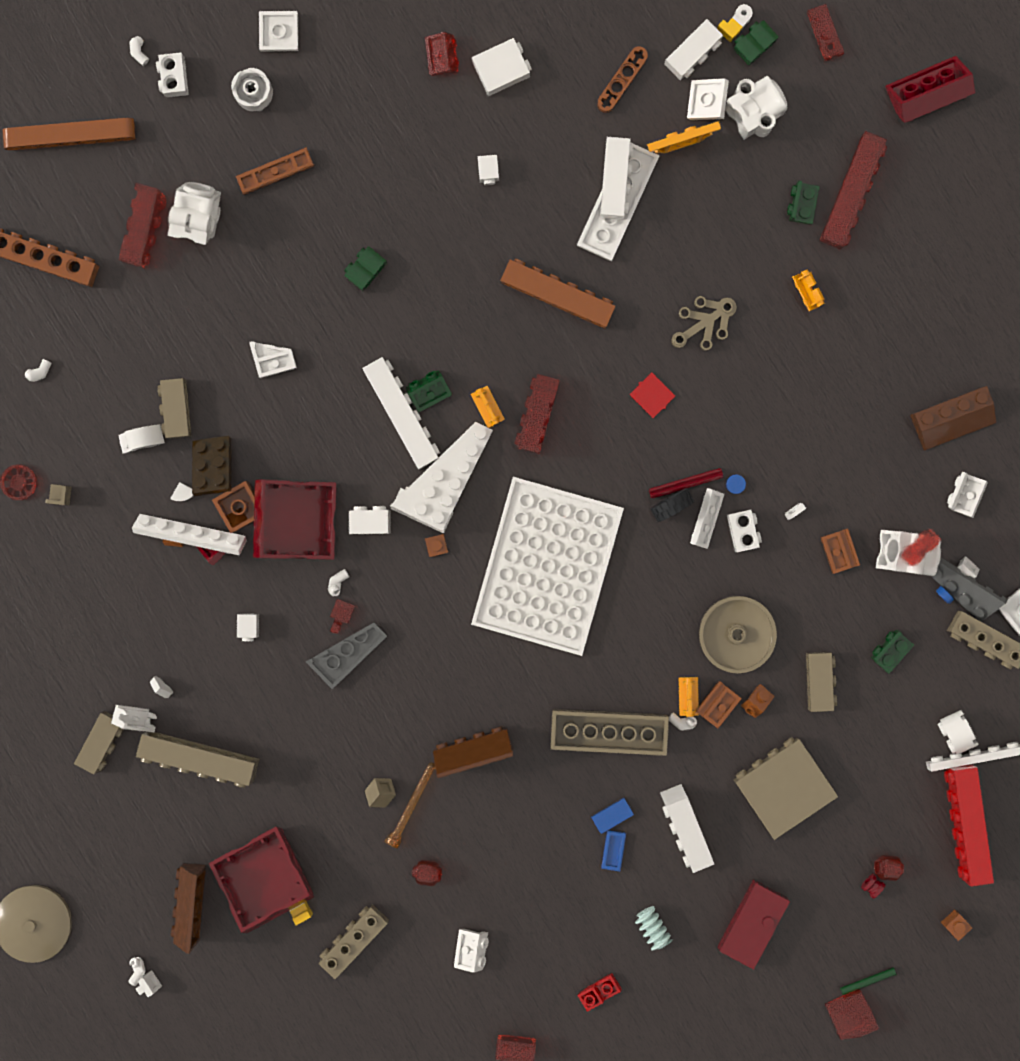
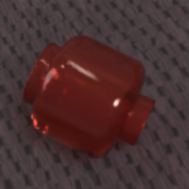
(888, 867)
(427, 873)

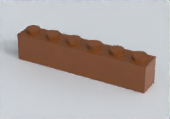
(558, 294)

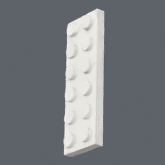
(605, 234)

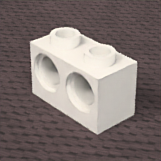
(177, 74)
(738, 532)

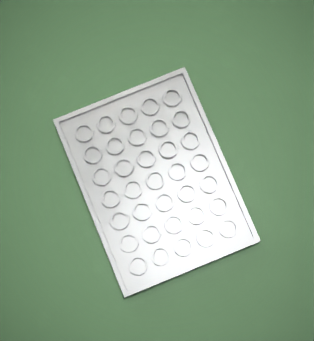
(547, 566)

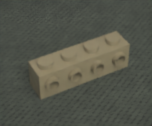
(985, 638)
(351, 944)

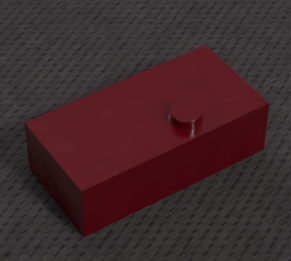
(753, 924)

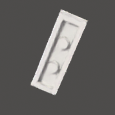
(707, 518)

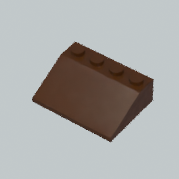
(472, 752)
(189, 906)

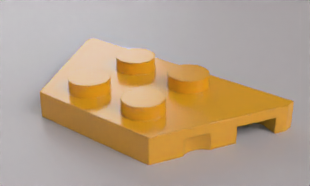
(676, 141)

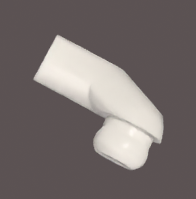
(135, 50)
(39, 373)
(335, 582)
(682, 723)
(138, 968)

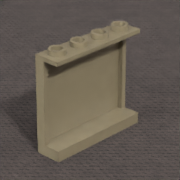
(785, 787)

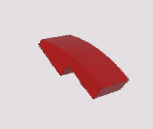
(599, 991)

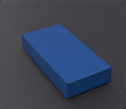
(612, 815)
(613, 850)

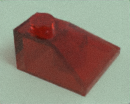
(851, 1015)

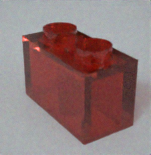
(515, 1048)

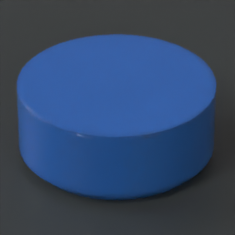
(735, 484)
(944, 595)

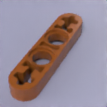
(623, 80)

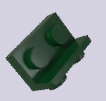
(804, 203)
(428, 390)
(892, 650)

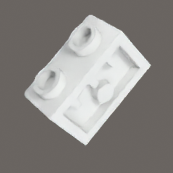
(471, 950)

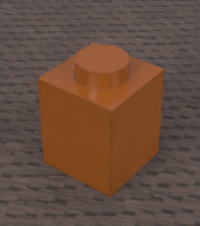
(956, 925)

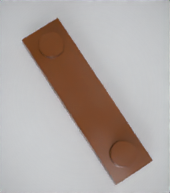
(275, 171)

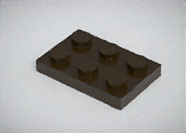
(211, 465)

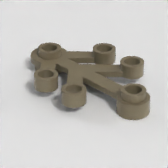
(706, 322)

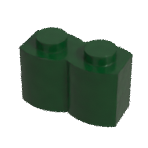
(755, 42)
(365, 268)

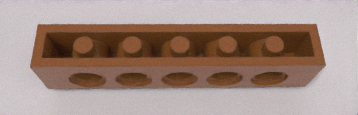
(85, 275)

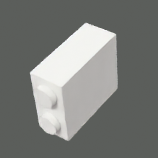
(501, 66)

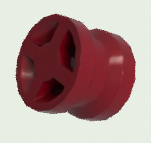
(873, 886)

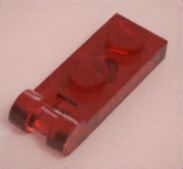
(825, 31)

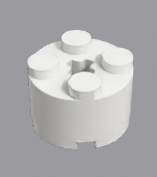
(246, 80)
(958, 732)

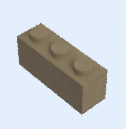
(174, 408)
(820, 681)
(99, 744)

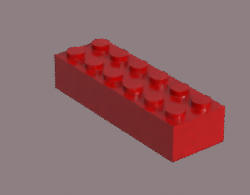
(969, 825)

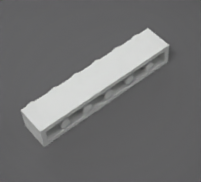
(402, 416)

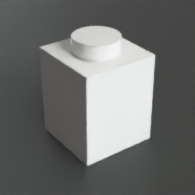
(488, 169)
(247, 626)

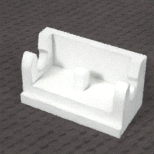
(133, 718)

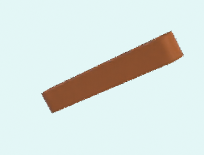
(69, 134)

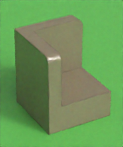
(59, 495)
(380, 792)

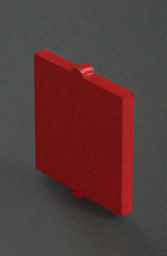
(652, 395)

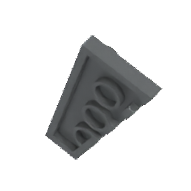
(972, 596)
(343, 657)

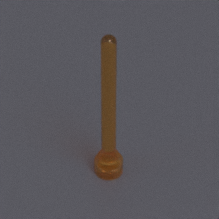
(394, 838)

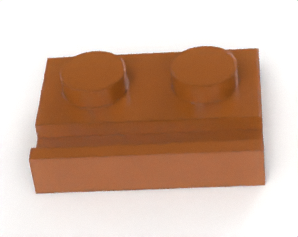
(840, 551)
(718, 704)

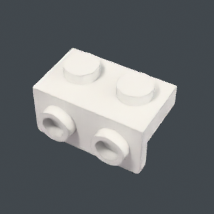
(967, 494)

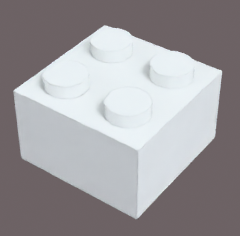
(369, 521)

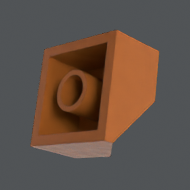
(237, 506)

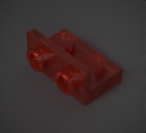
(441, 53)

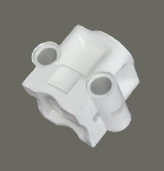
(760, 105)
(195, 212)
(892, 544)

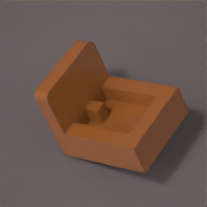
(758, 701)

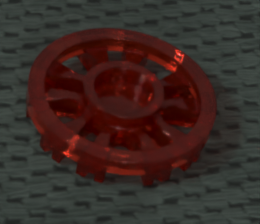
(18, 482)

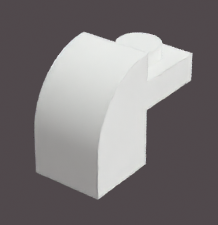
(141, 438)

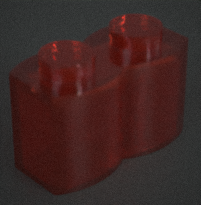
(922, 544)

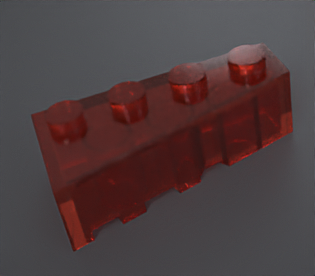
(142, 226)
(538, 414)

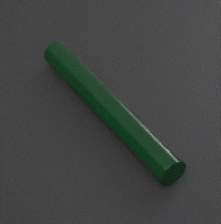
(868, 981)

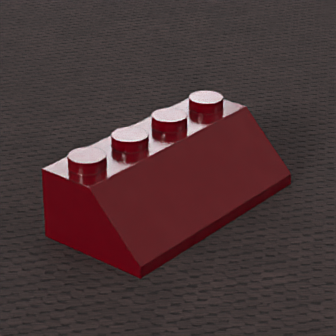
(931, 89)

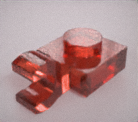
(342, 613)

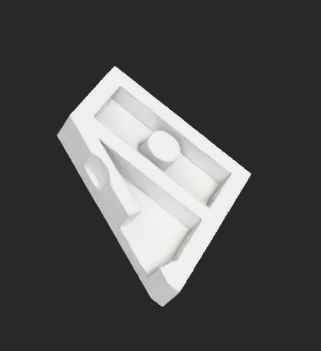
(272, 359)

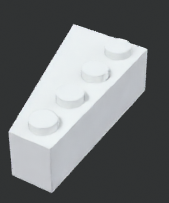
(687, 828)

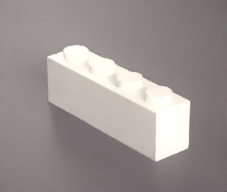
(615, 178)

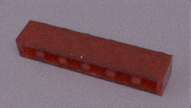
(853, 189)

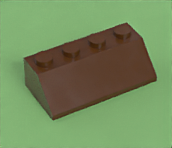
(954, 418)

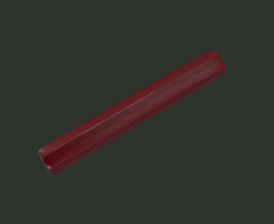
(686, 483)

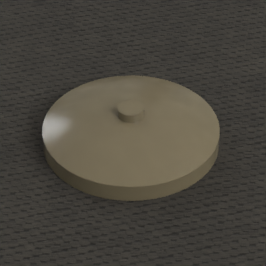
(737, 634)
(34, 923)

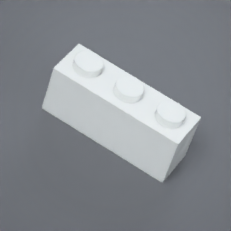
(694, 50)

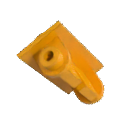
(804, 283)
(487, 406)
(688, 696)

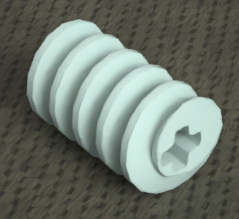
(653, 928)

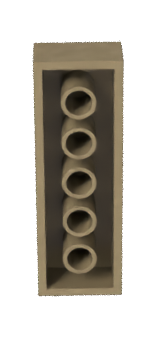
(609, 732)
(197, 758)

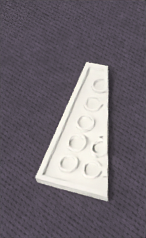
(441, 485)

